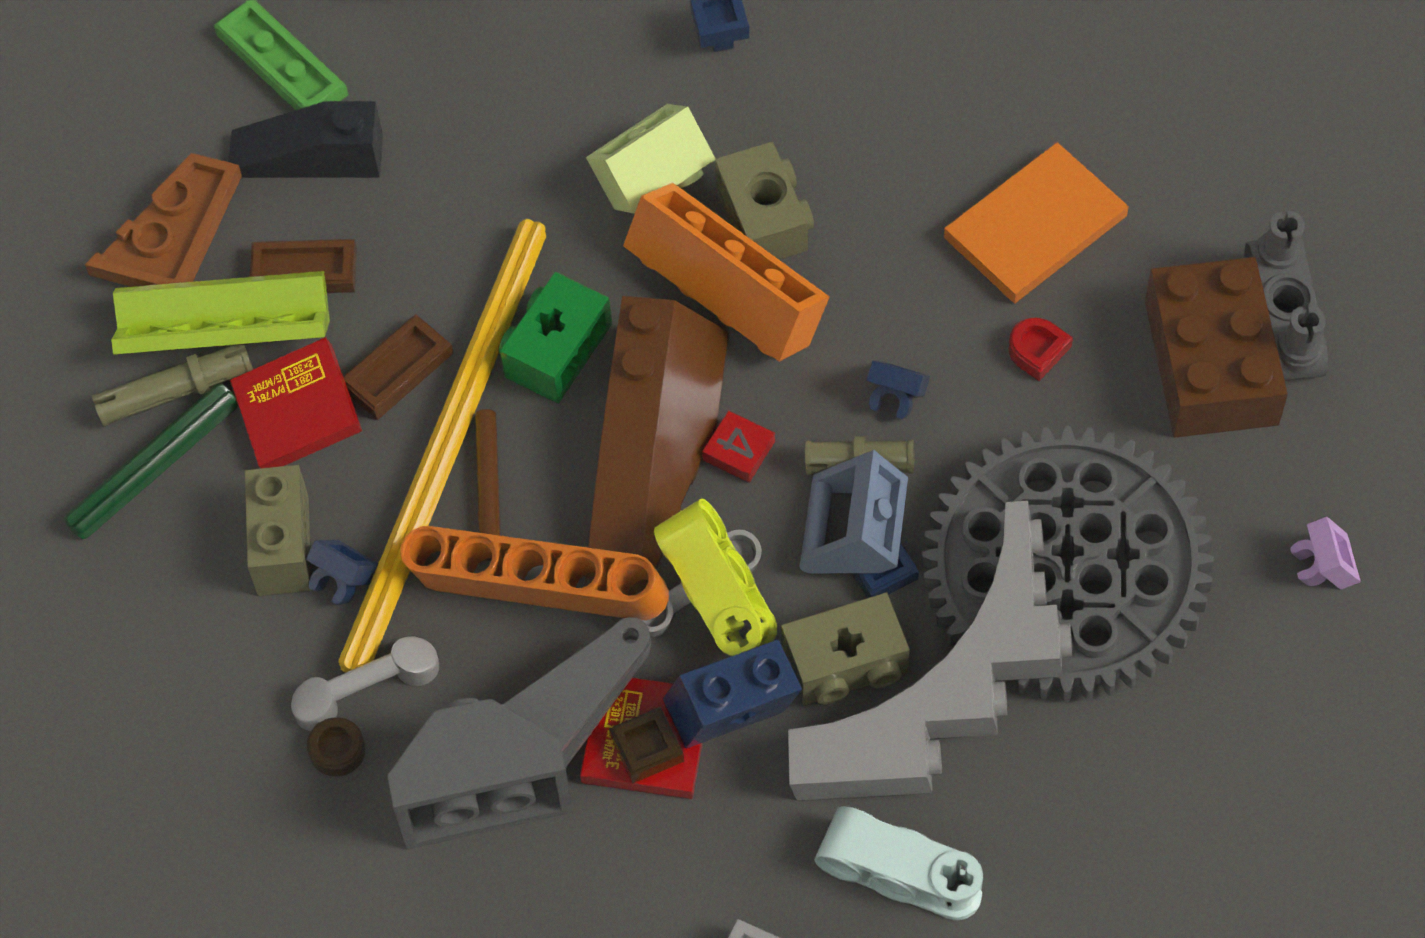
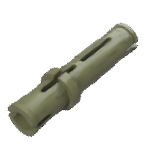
(171, 384)

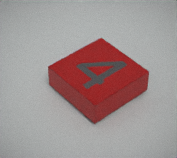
(738, 446)

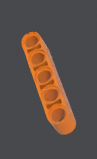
(551, 588)

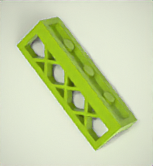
(220, 312)

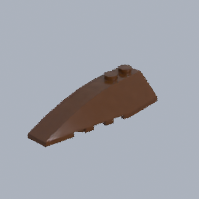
(654, 423)

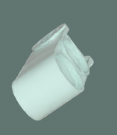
(900, 864)

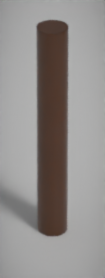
(487, 472)

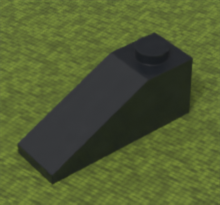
(312, 142)

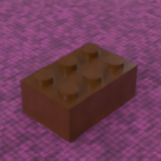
(1215, 347)

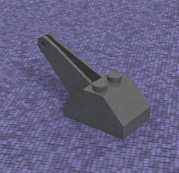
(506, 763)

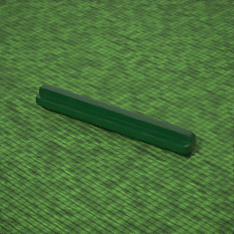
(151, 461)

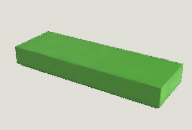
(278, 57)

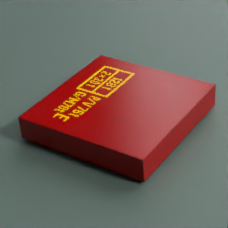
(296, 405)
(603, 764)

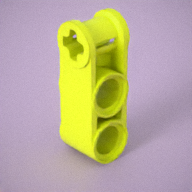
(716, 578)

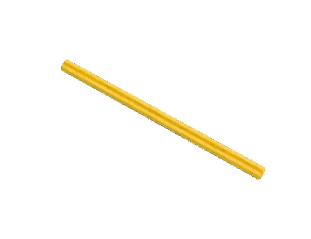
(444, 444)

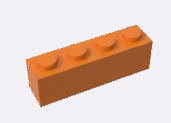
(725, 271)

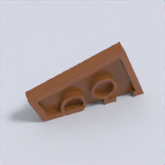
(174, 229)

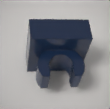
(719, 23)
(898, 382)
(343, 564)

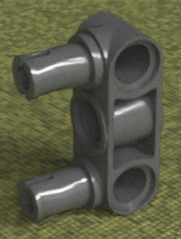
(1289, 282)

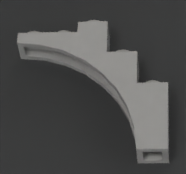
(891, 745)

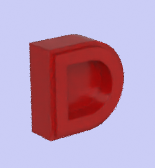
(1038, 346)

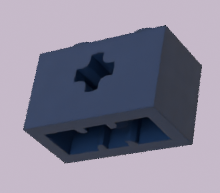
(732, 693)

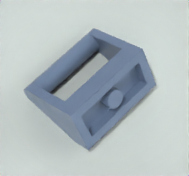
(873, 519)

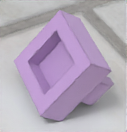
(1332, 555)

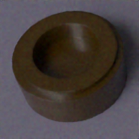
(336, 746)

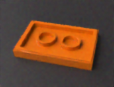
(1035, 222)

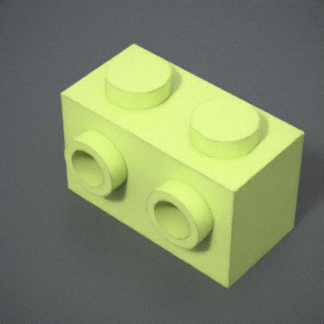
(651, 155)

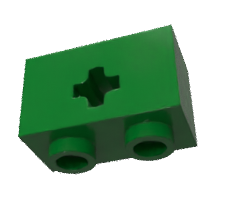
(555, 336)

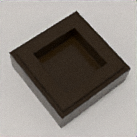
(646, 745)

